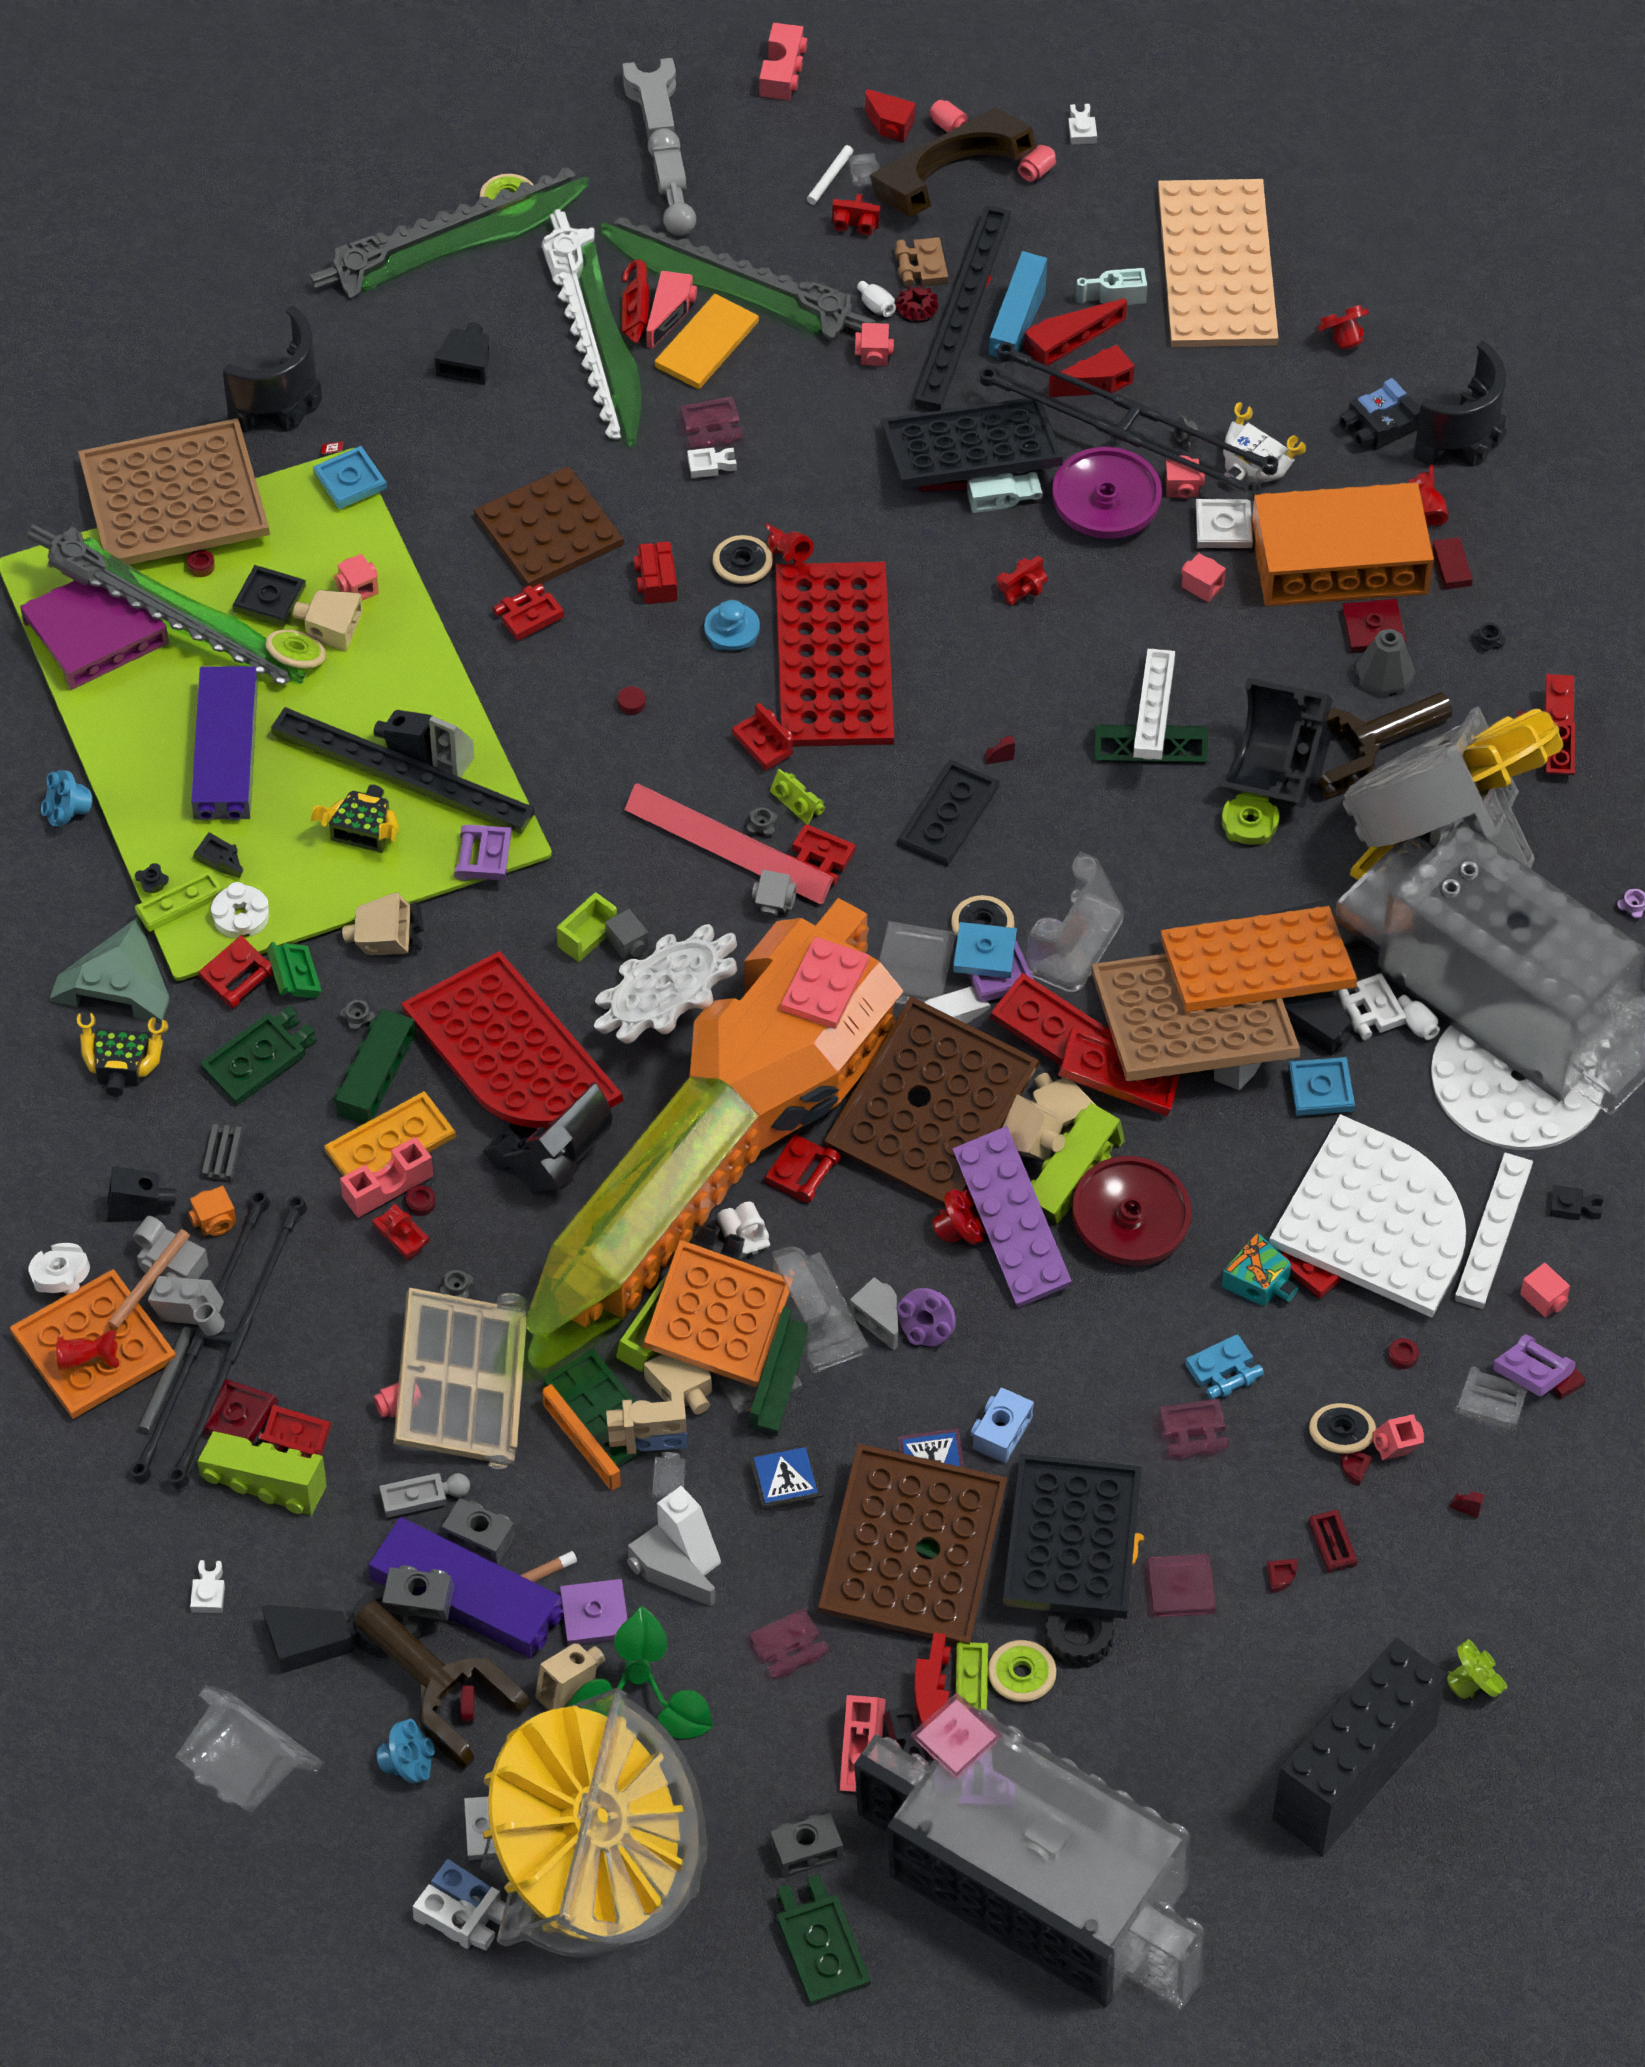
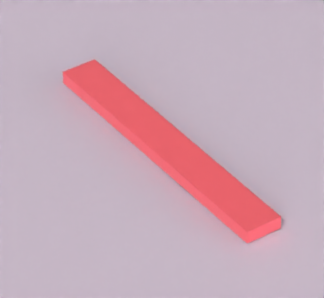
(726, 841)

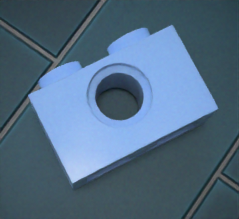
(997, 1440)

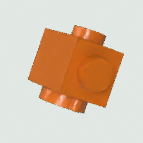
(212, 1212)

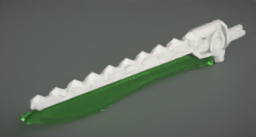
(564, 258)

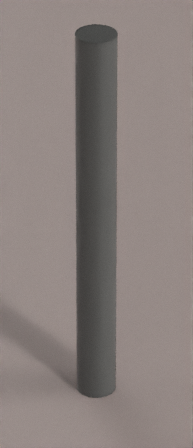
(165, 1381)

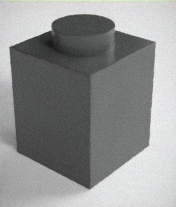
(627, 935)

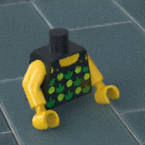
(360, 819)
(121, 1055)

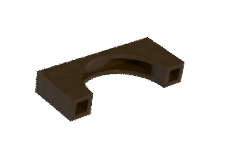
(992, 133)

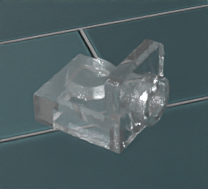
(861, 167)
(668, 1473)

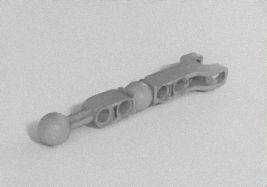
(653, 94)

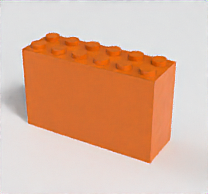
(1341, 544)

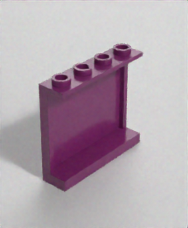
(91, 630)

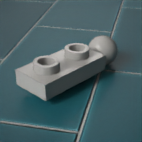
(421, 1493)

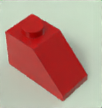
(890, 114)

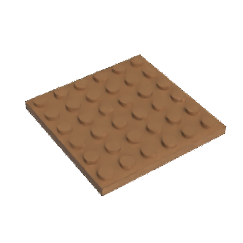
(174, 492)
(1162, 1039)

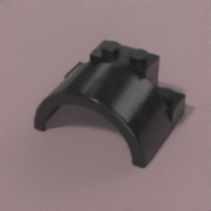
(277, 393)
(1472, 426)
(1281, 743)
(549, 1155)

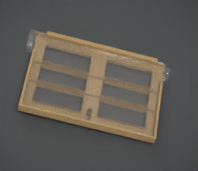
(461, 1375)

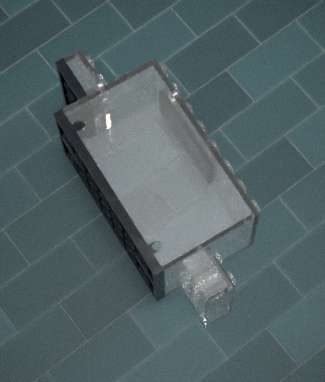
(1507, 962)
(1041, 1862)

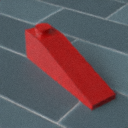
(1065, 333)

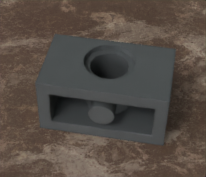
(489, 1543)
(432, 1604)
(797, 1858)

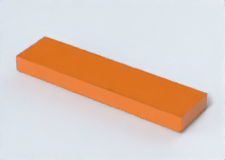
(581, 1437)

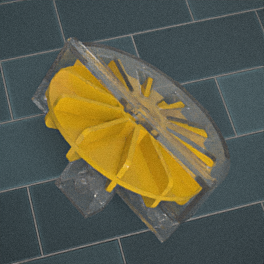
(593, 1828)

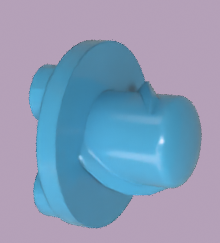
(732, 626)
(64, 798)
(406, 1752)

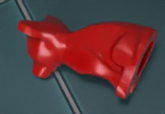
(1432, 501)
(791, 545)
(81, 1350)

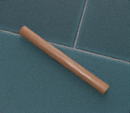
(148, 1279)

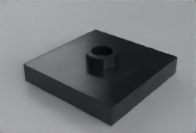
(269, 595)

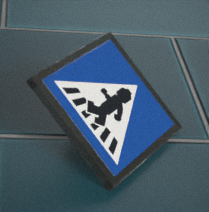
(785, 1476)

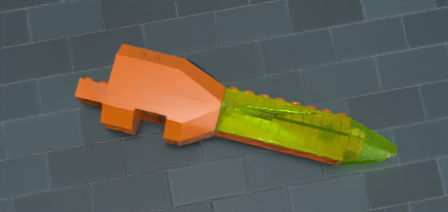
(748, 1086)

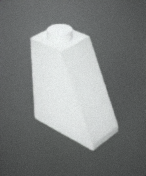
(686, 1526)

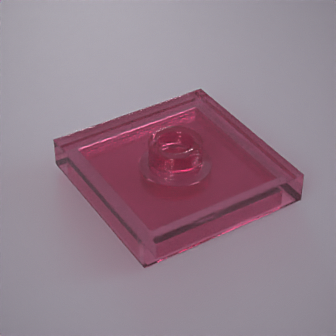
(1181, 1585)

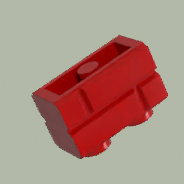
(657, 573)

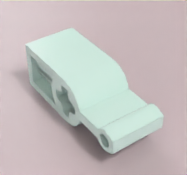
(1114, 285)
(1002, 491)

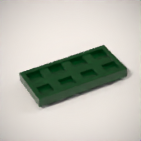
(590, 1392)

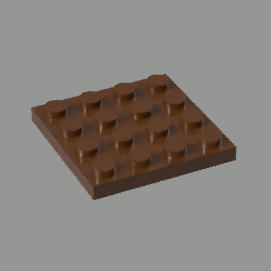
(548, 527)

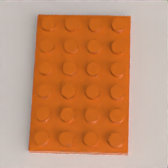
(1258, 958)

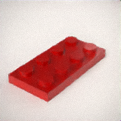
(1042, 1017)
(1096, 1064)

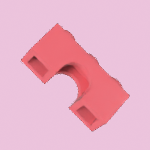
(780, 76)
(407, 1168)

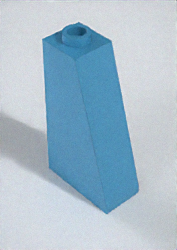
(1020, 302)

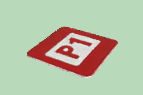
(332, 447)

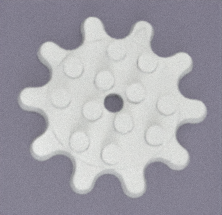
(666, 984)

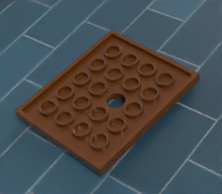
(970, 1089)
(889, 1510)

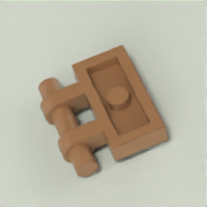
(929, 258)

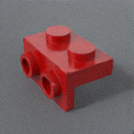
(764, 737)
(296, 1431)

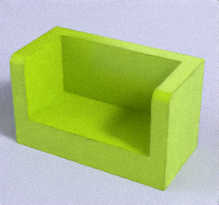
(585, 927)

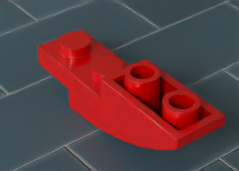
(1560, 705)
(929, 1681)

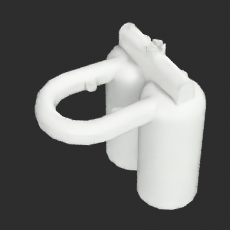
(747, 1224)

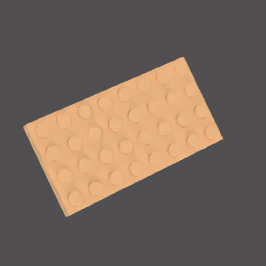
(1217, 263)

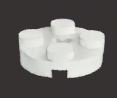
(236, 897)
(47, 1273)

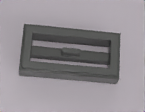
(225, 1132)

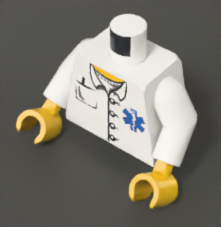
(1256, 441)

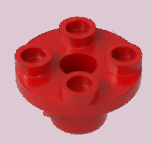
(1346, 328)
(959, 1219)

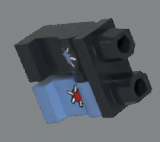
(1381, 416)

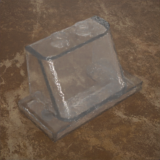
(829, 1324)
(241, 1751)

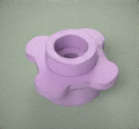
(1633, 896)

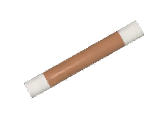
(550, 1567)

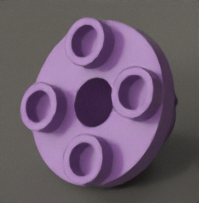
(926, 1317)

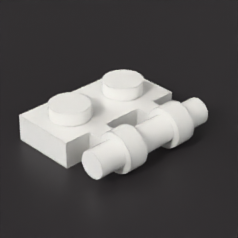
(1379, 1002)

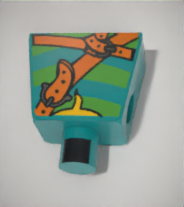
(1259, 1273)

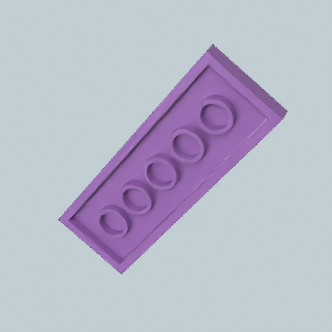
(1012, 1216)

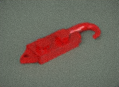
(635, 301)

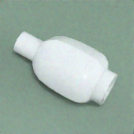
(877, 299)
(1419, 1018)

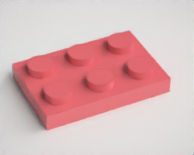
(825, 982)

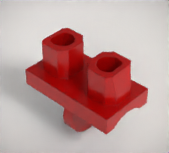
(857, 214)
(1025, 580)
(401, 1232)

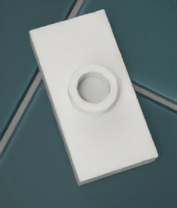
(476, 1822)

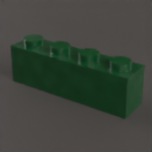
(374, 1067)

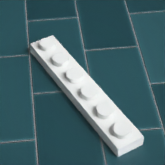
(1154, 704)
(1493, 1231)

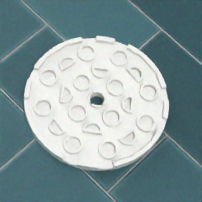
(1494, 1106)

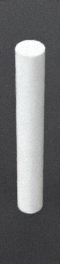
(829, 175)

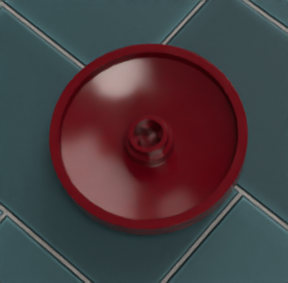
(1131, 1210)

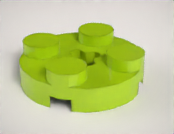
(1248, 832)

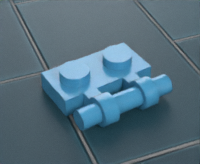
(1221, 1360)

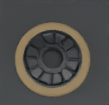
(742, 573)
(982, 906)
(1328, 1417)

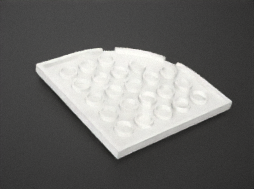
(1376, 1217)

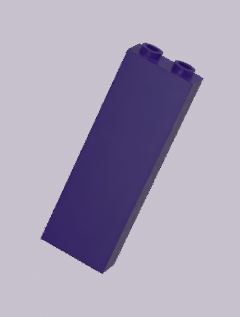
(224, 743)
(484, 1593)

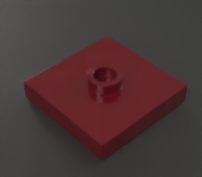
(1367, 619)
(239, 1411)

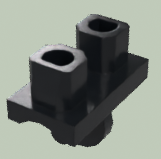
(731, 1247)

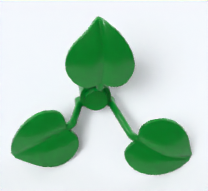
(639, 1643)

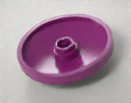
(1107, 492)

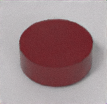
(200, 563)
(631, 700)
(421, 1200)
(1403, 1353)

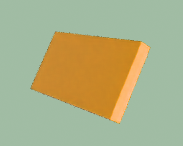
(706, 341)
(374, 1140)

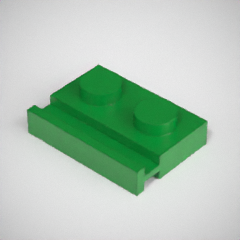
(294, 970)

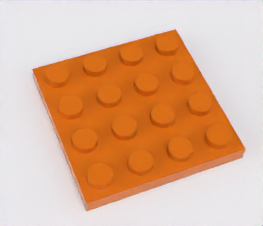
(717, 1313)
(86, 1315)

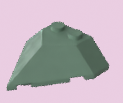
(117, 971)

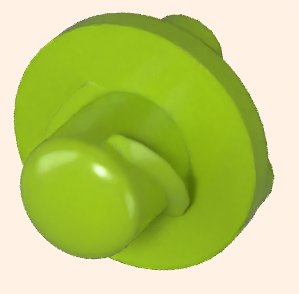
(1475, 1673)

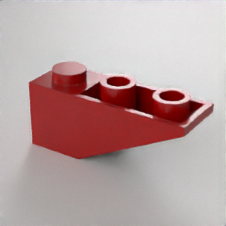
(1106, 370)

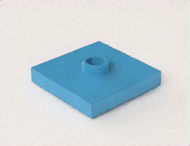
(350, 477)
(985, 950)
(1321, 1086)

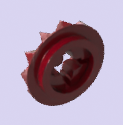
(911, 309)

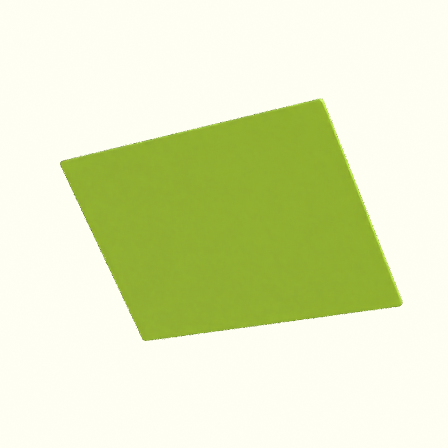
(141, 719)

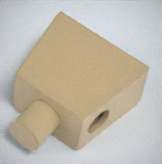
(331, 617)
(381, 926)
(1060, 1098)
(1034, 1129)
(671, 1375)
(565, 1674)

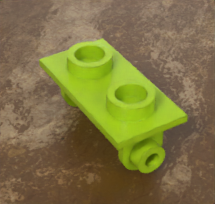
(793, 795)

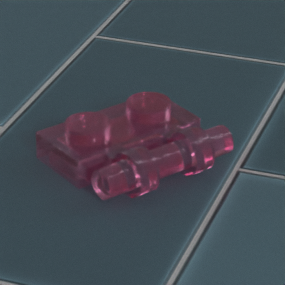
(711, 415)
(1193, 1419)
(785, 1636)

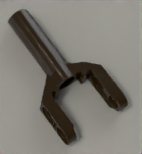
(1370, 735)
(437, 1678)

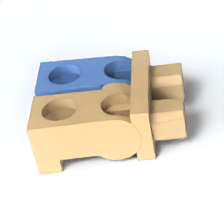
(649, 1425)

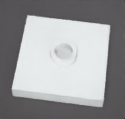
(1224, 523)

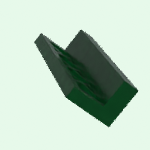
(1172, 732)
(778, 1375)

